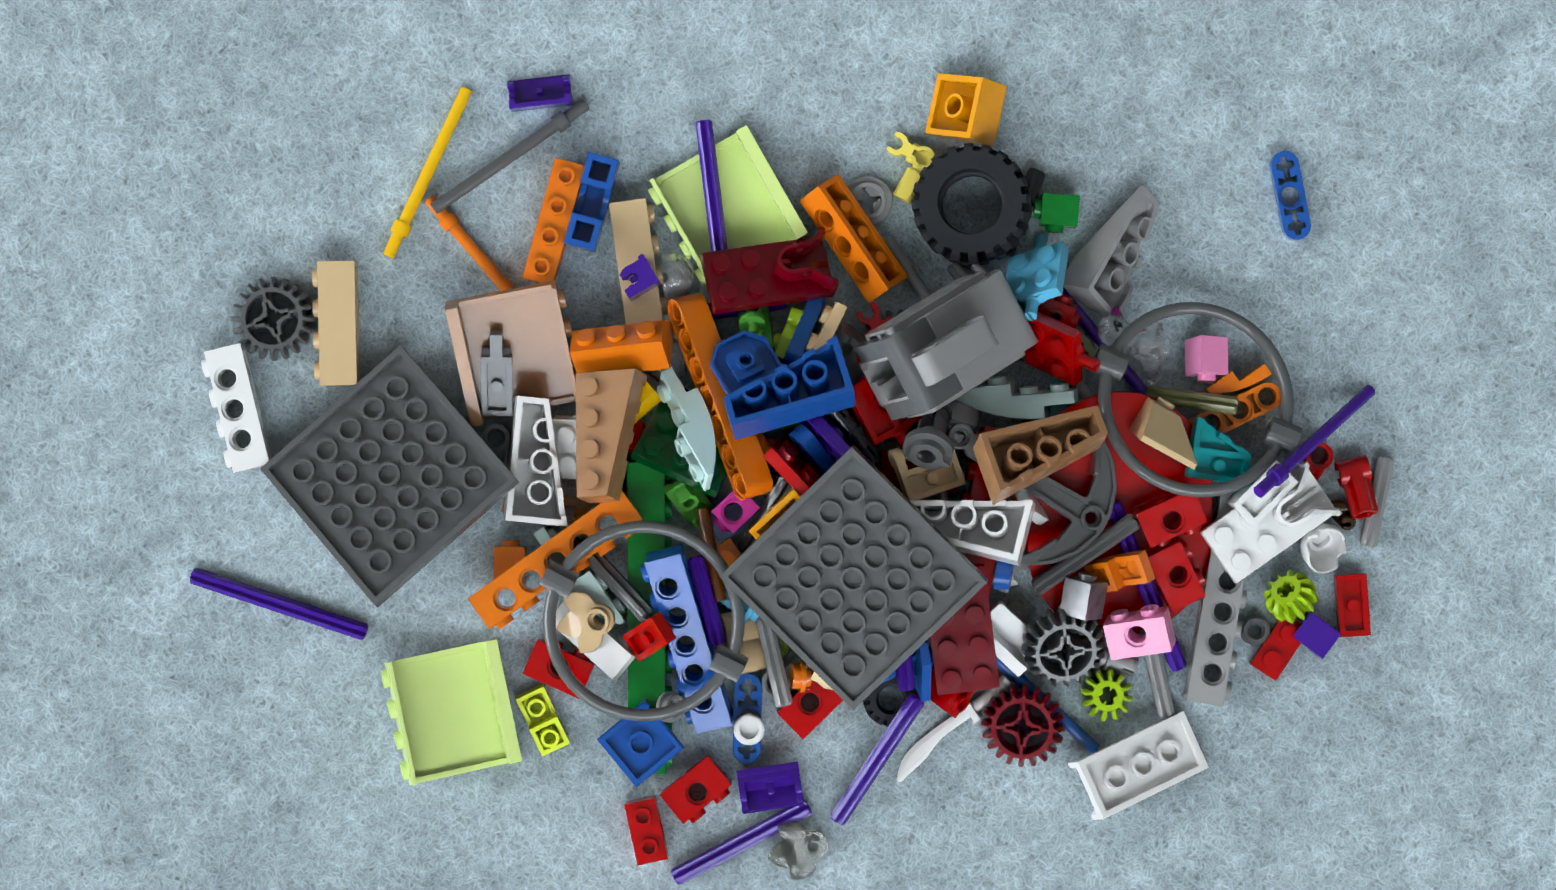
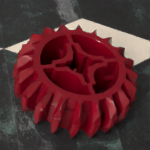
(1037, 725)

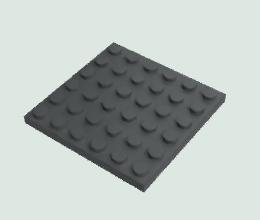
(389, 476)
(853, 577)

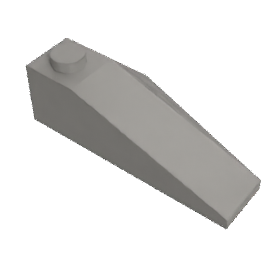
(1104, 265)

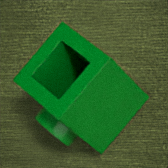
(1057, 211)

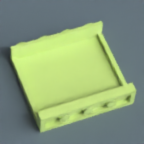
(751, 196)
(451, 712)

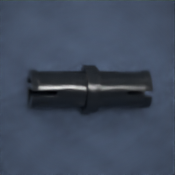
(854, 433)

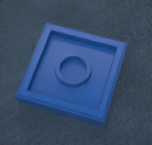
(640, 746)

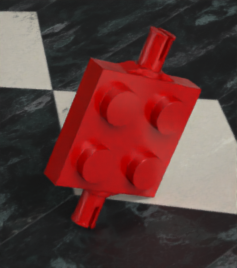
(1059, 350)
(875, 417)

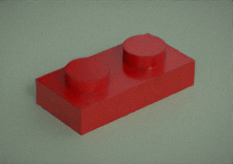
(1352, 605)
(649, 636)
(1277, 649)

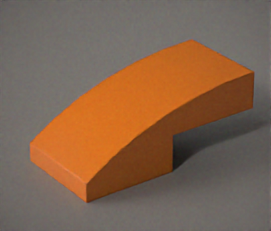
(1230, 383)
(1122, 569)

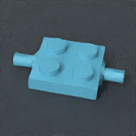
(1037, 274)

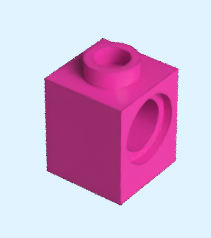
(723, 523)

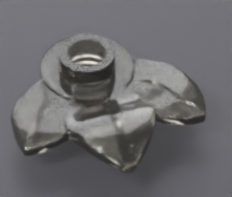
(794, 852)

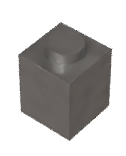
(1084, 596)

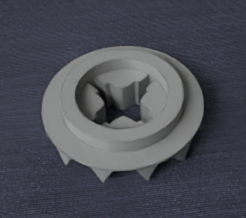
(876, 188)

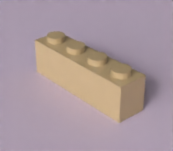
(632, 238)
(337, 323)

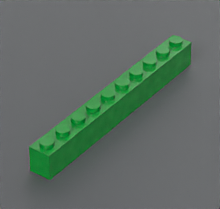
(646, 493)

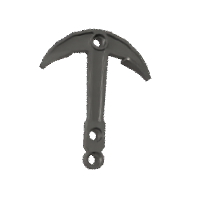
(1074, 507)

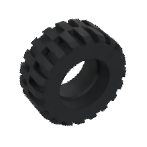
(952, 167)

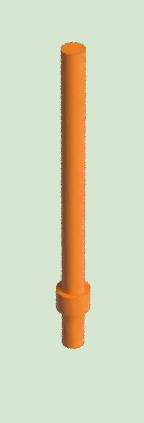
(450, 223)

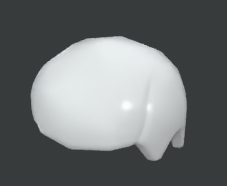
(1323, 547)

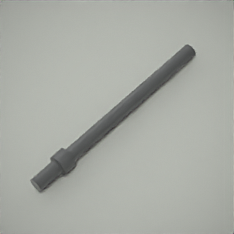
(559, 122)

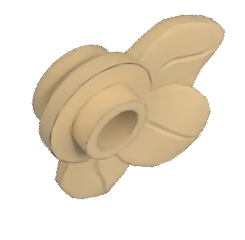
(582, 621)

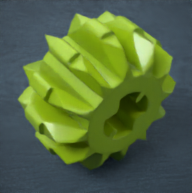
(1291, 596)
(1116, 699)

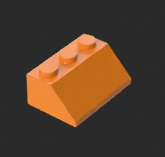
(627, 346)

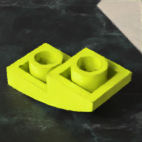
(542, 719)

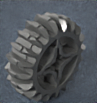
(268, 305)
(1085, 648)

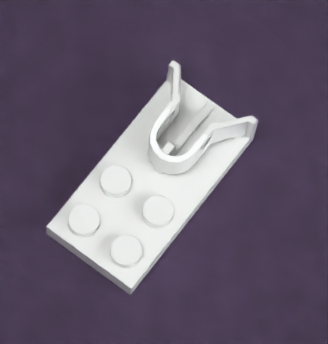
(1247, 548)
(1140, 765)

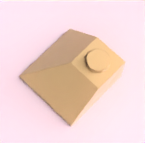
(1163, 430)

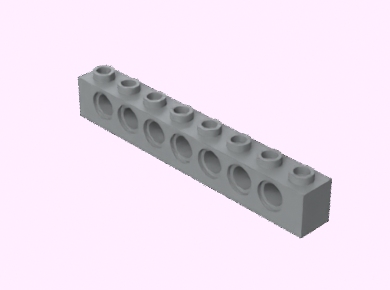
(1197, 687)

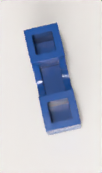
(592, 202)

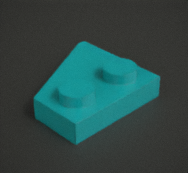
(1215, 454)

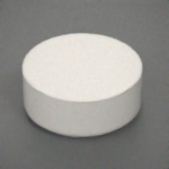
(749, 729)

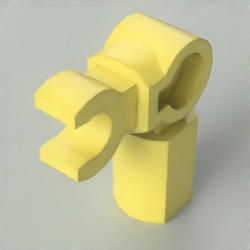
(917, 156)

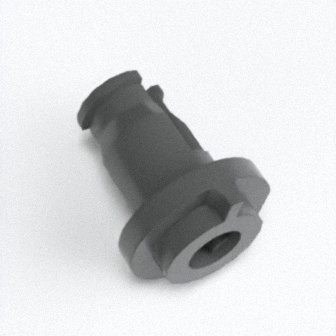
(929, 443)

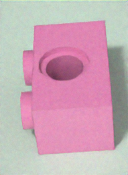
(1125, 643)

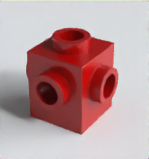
(1064, 306)

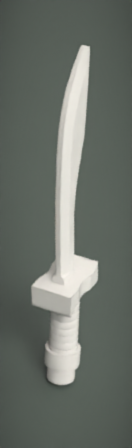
(925, 745)

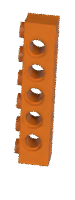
(486, 599)

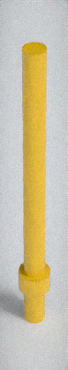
(401, 227)

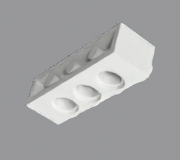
(214, 365)

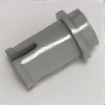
(1125, 665)

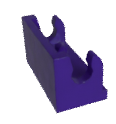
(540, 93)
(642, 275)
(770, 787)

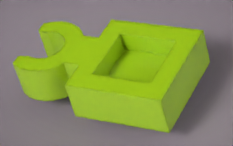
(782, 341)

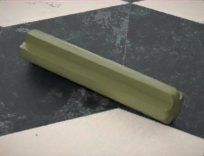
(1195, 399)

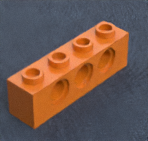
(553, 222)
(853, 238)

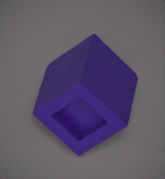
(1316, 635)

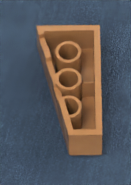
(604, 430)
(1035, 449)

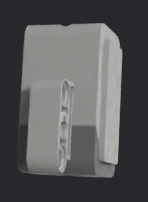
(945, 345)

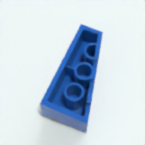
(793, 393)

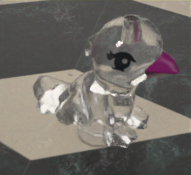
(1147, 347)

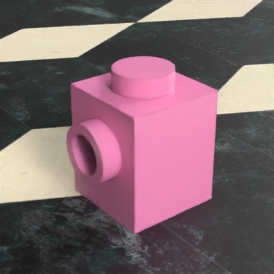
(1206, 358)

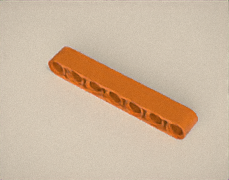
(697, 340)

